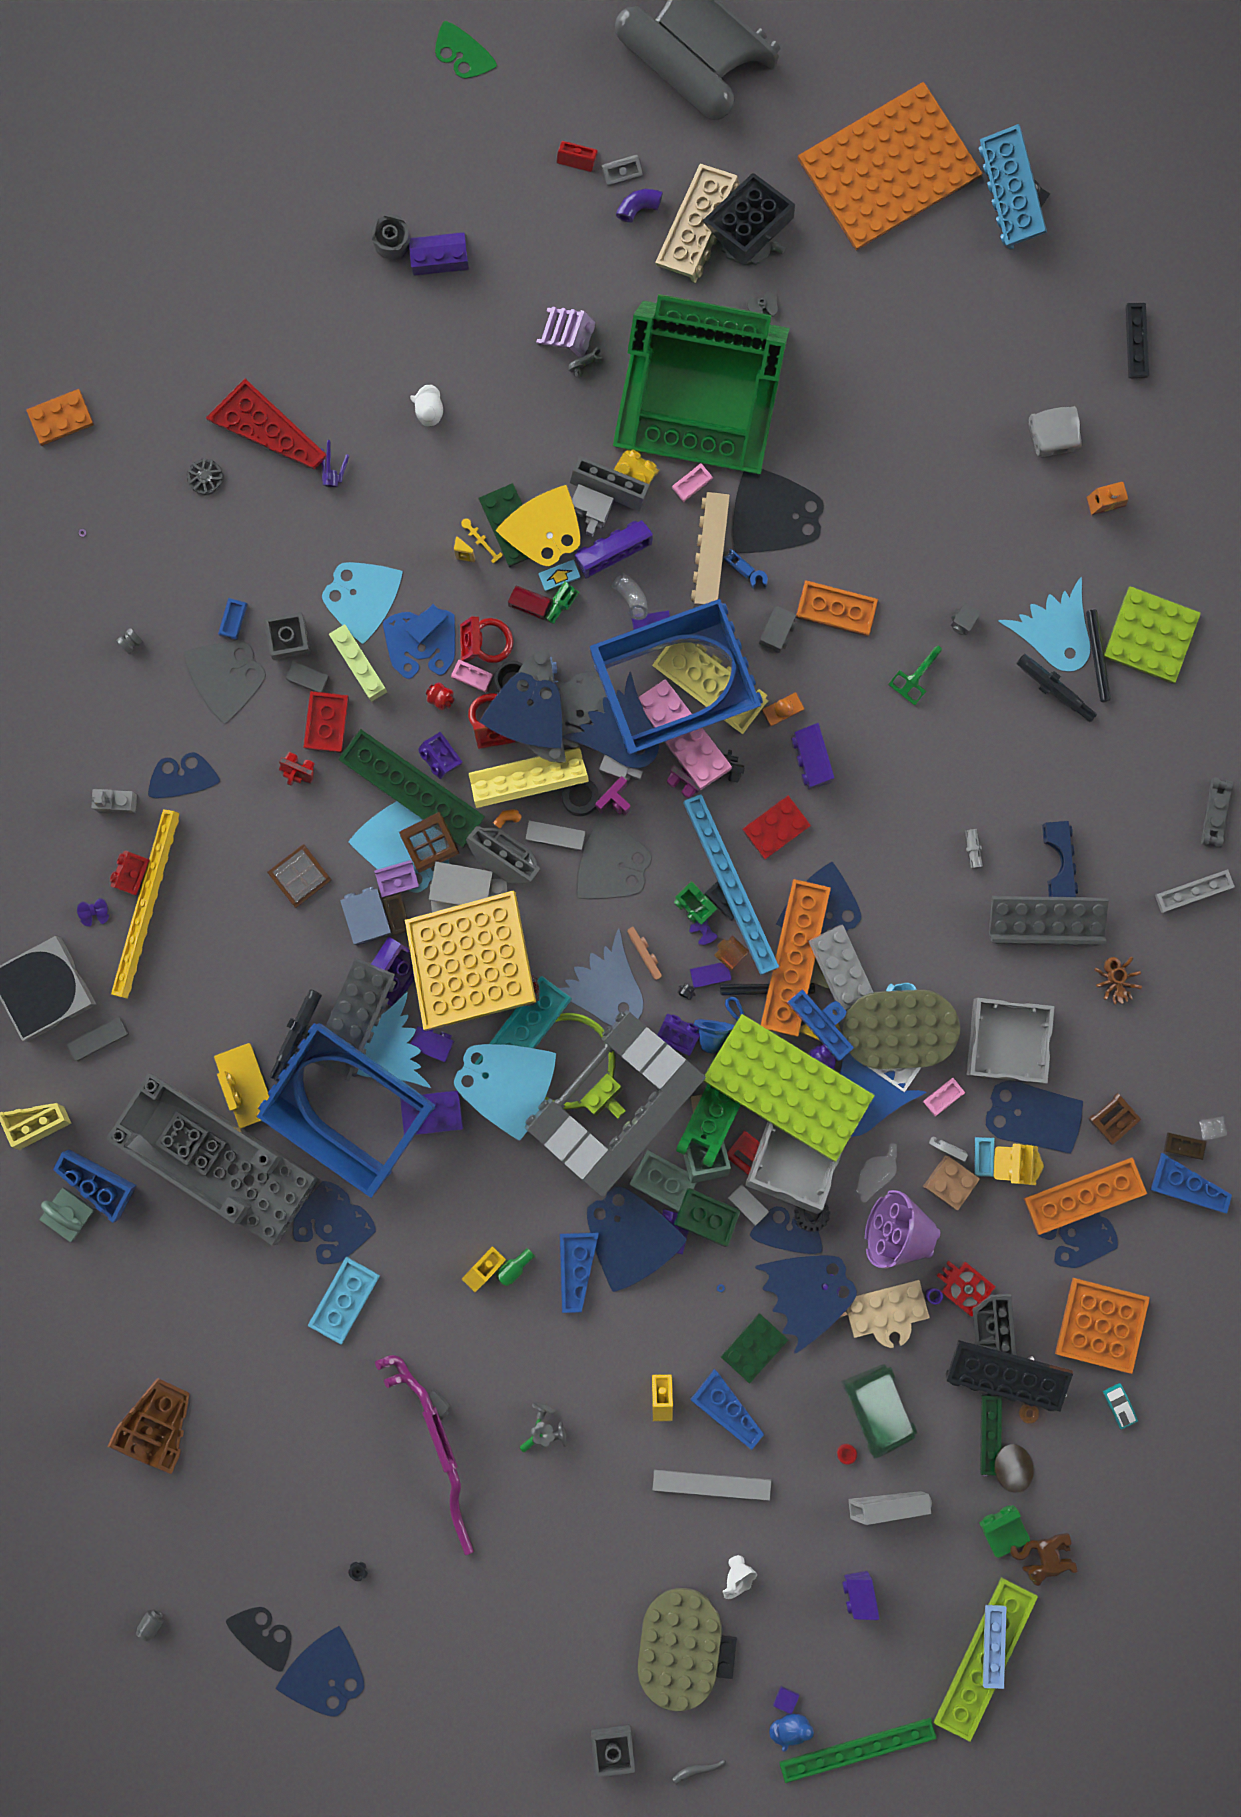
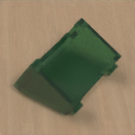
(879, 1410)

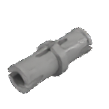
(973, 848)

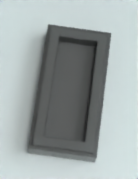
(307, 677)

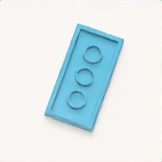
(343, 1300)

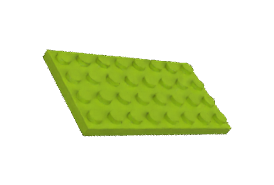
(788, 1088)

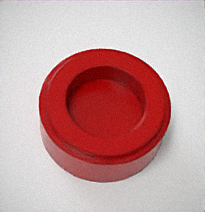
(847, 1454)

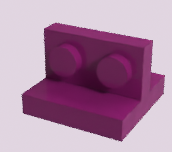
(612, 796)

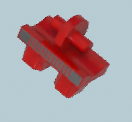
(294, 771)

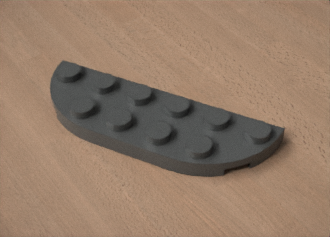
(540, 669)

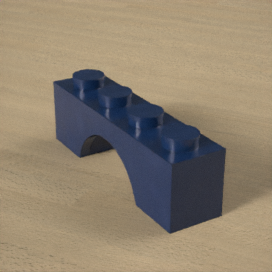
(1058, 836)

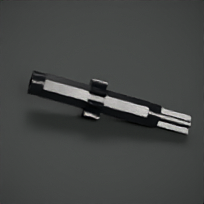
(1050, 683)
(298, 1028)

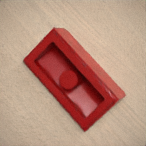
(576, 156)

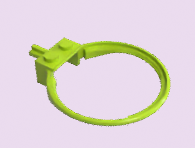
(605, 1091)

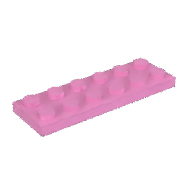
(693, 750)

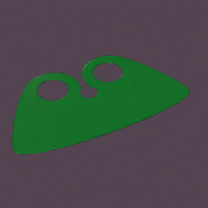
(473, 53)

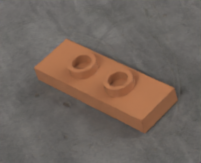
(641, 945)

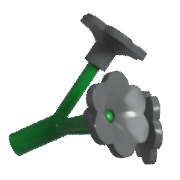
(542, 1433)

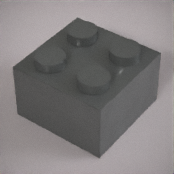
(287, 636)
(612, 1751)

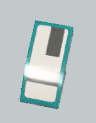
(1120, 1406)

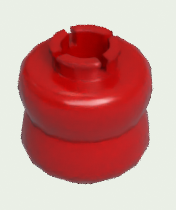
(440, 696)

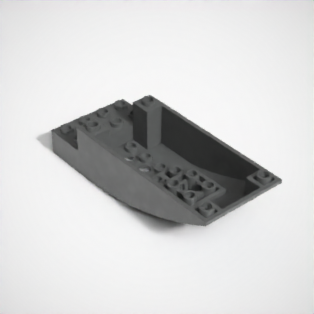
(194, 1151)

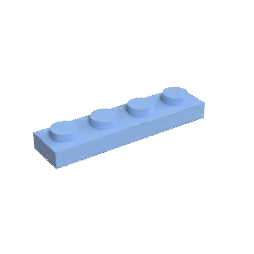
(994, 1646)

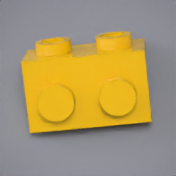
(636, 467)

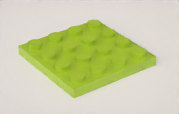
(1151, 635)

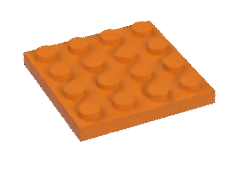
(1102, 1325)

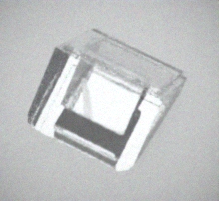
(1213, 1127)

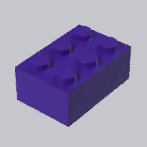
(445, 1116)

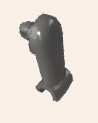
(578, 364)

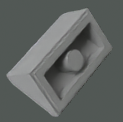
(622, 169)

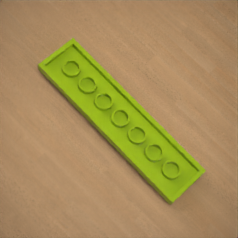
(967, 1696)

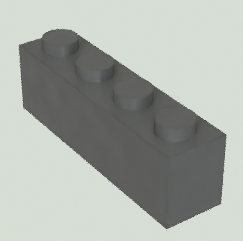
(609, 482)

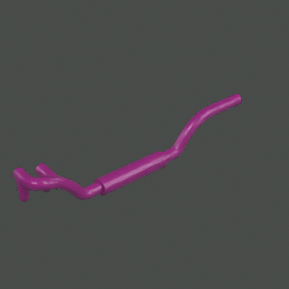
(438, 1437)

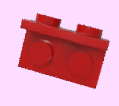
(129, 872)

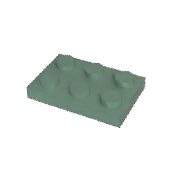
(662, 1180)

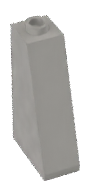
(889, 1507)

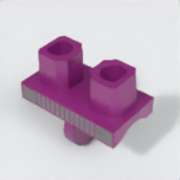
(676, 776)

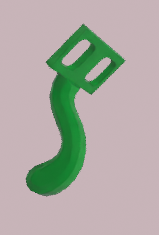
(913, 680)

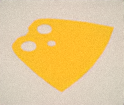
(543, 514)

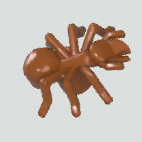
(1117, 976)

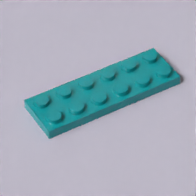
(531, 1023)

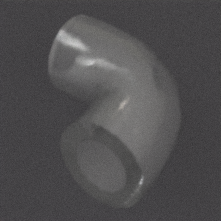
(633, 594)

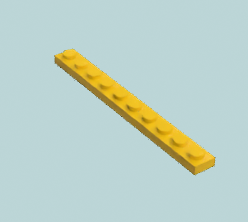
(145, 903)

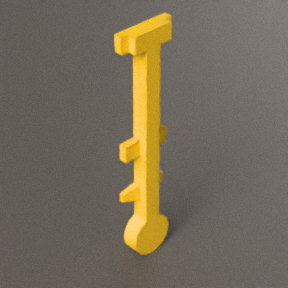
(466, 524)

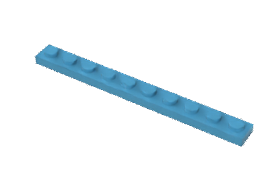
(731, 884)

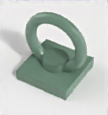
(66, 1214)

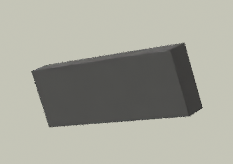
(97, 1039)

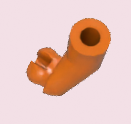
(507, 815)

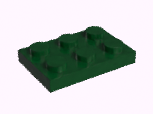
(707, 1217)
(754, 1348)

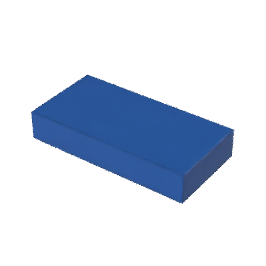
(232, 619)
(426, 624)

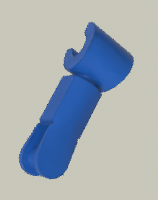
(746, 569)

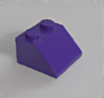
(861, 1596)

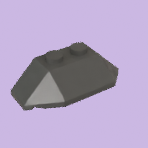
(503, 855)
(995, 1323)

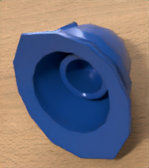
(712, 1034)

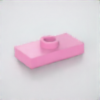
(692, 482)
(472, 676)
(943, 1097)

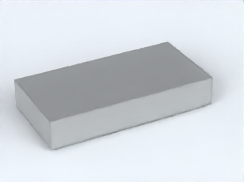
(748, 1205)

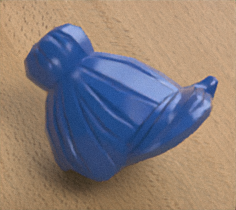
(791, 1730)

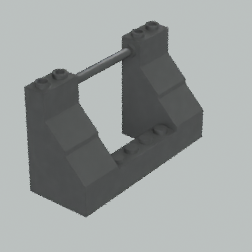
(584, 1152)

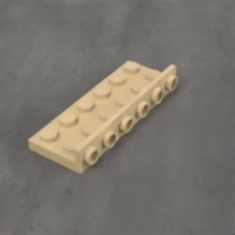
(689, 238)

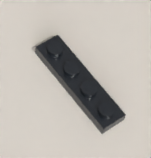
(1137, 340)

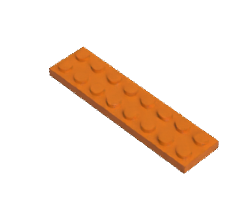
(794, 955)

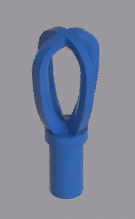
(738, 1005)

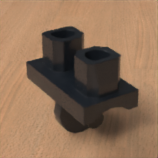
(737, 769)

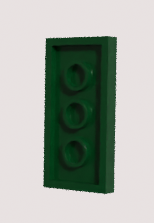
(498, 507)

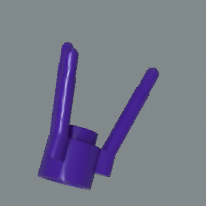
(329, 476)

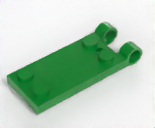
(710, 1119)

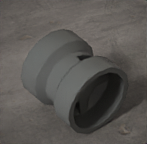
(129, 641)

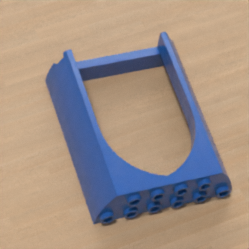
(699, 625)
(294, 1118)

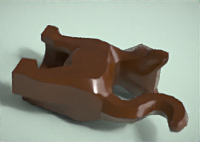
(1049, 1556)

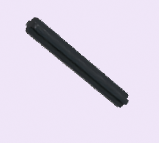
(1098, 655)
(751, 989)

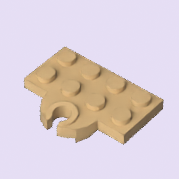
(888, 1312)

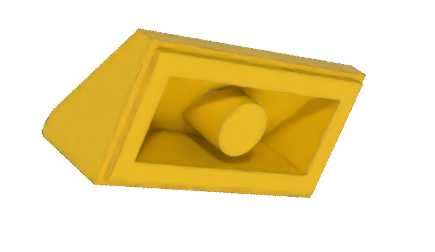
(463, 551)

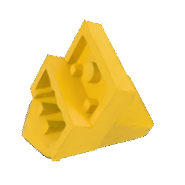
(1018, 1164)

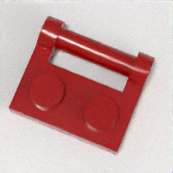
(748, 1146)

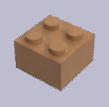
(951, 1182)

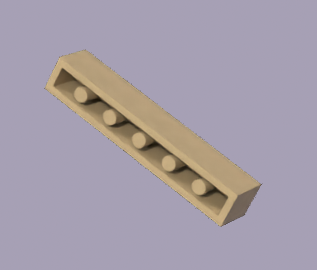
(711, 549)

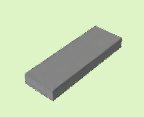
(555, 835)

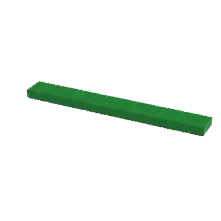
(857, 1750)

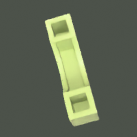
(358, 663)

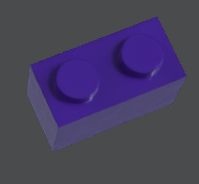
(433, 1044)

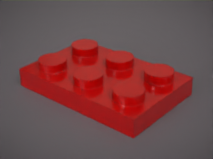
(326, 722)
(776, 827)

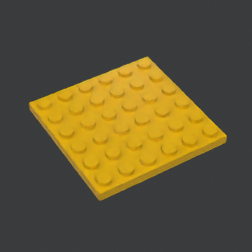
(470, 961)

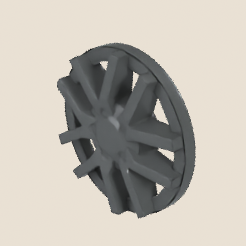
(204, 476)

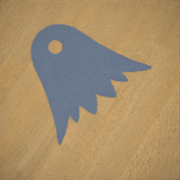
(606, 985)

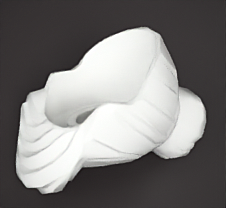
(428, 405)
(739, 1577)

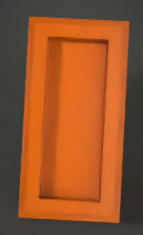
(783, 709)

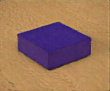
(786, 1700)

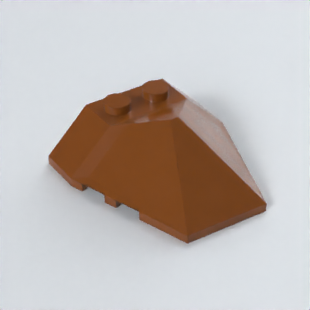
(153, 1427)

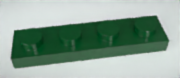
(990, 1433)

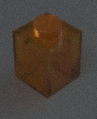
(730, 952)

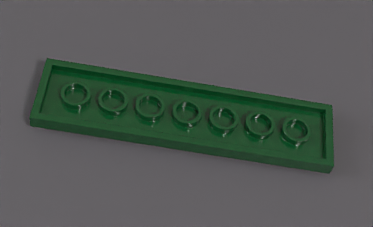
(409, 785)

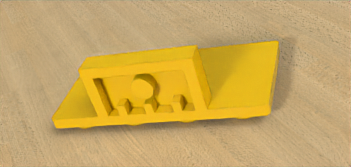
(242, 1083)

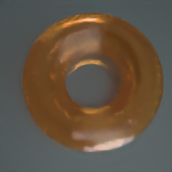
(1023, 1410)

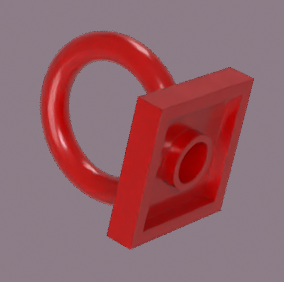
(472, 639)
(484, 736)

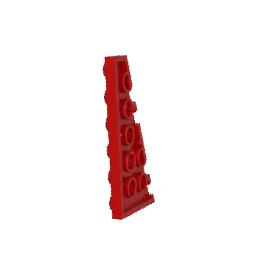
(258, 420)

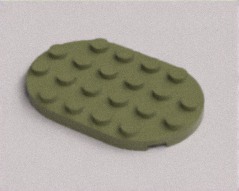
(901, 1029)
(679, 1649)

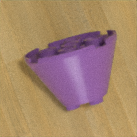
(899, 1232)

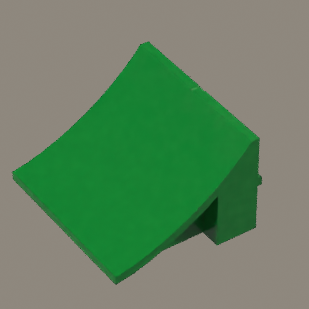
(700, 383)

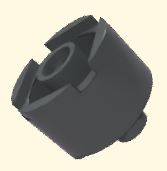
(381, 234)

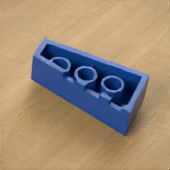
(100, 1186)

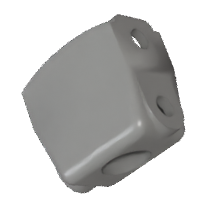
(1055, 431)

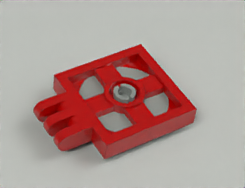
(965, 1286)

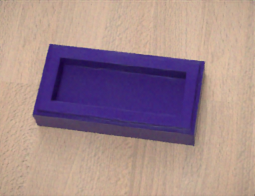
(709, 974)

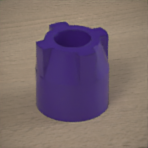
(939, 1297)

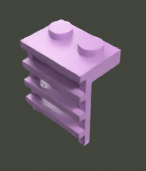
(576, 333)

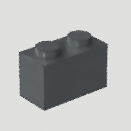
(777, 629)

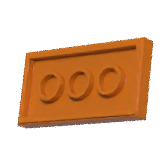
(836, 608)

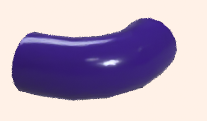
(636, 201)

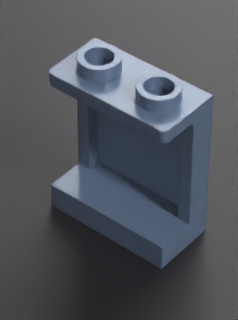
(365, 916)

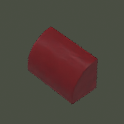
(529, 602)

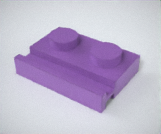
(396, 878)

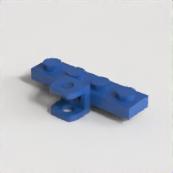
(822, 1023)

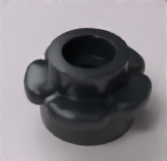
(686, 991)
(357, 1576)

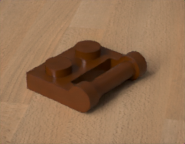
(1118, 1124)

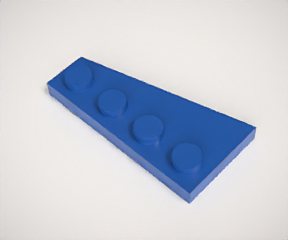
(1181, 1183)
(576, 1262)
(725, 1408)

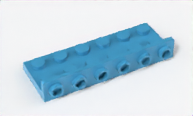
(1012, 186)

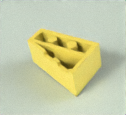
(33, 1124)

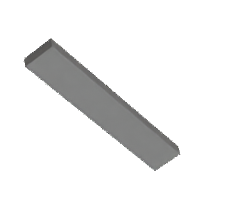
(711, 1485)

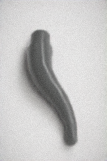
(695, 1769)

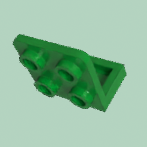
(1004, 1530)

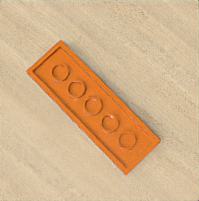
(1085, 1196)

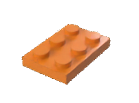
(60, 417)

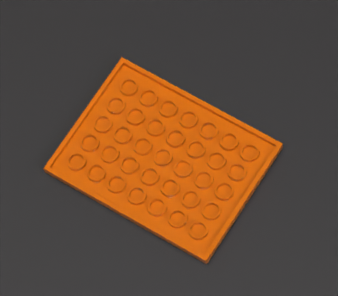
(889, 165)

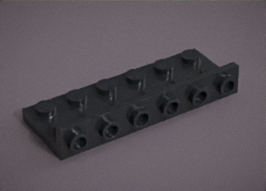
(1009, 1376)

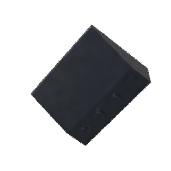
(750, 218)

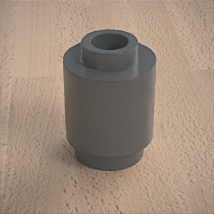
(150, 1625)

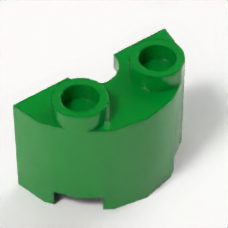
(695, 903)

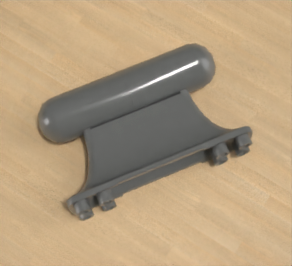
(694, 48)

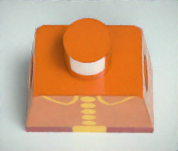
(1109, 496)

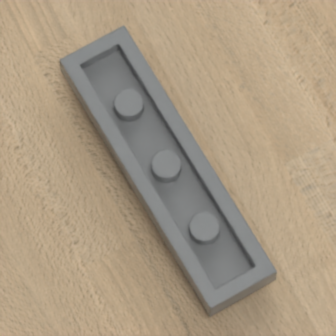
(1194, 891)

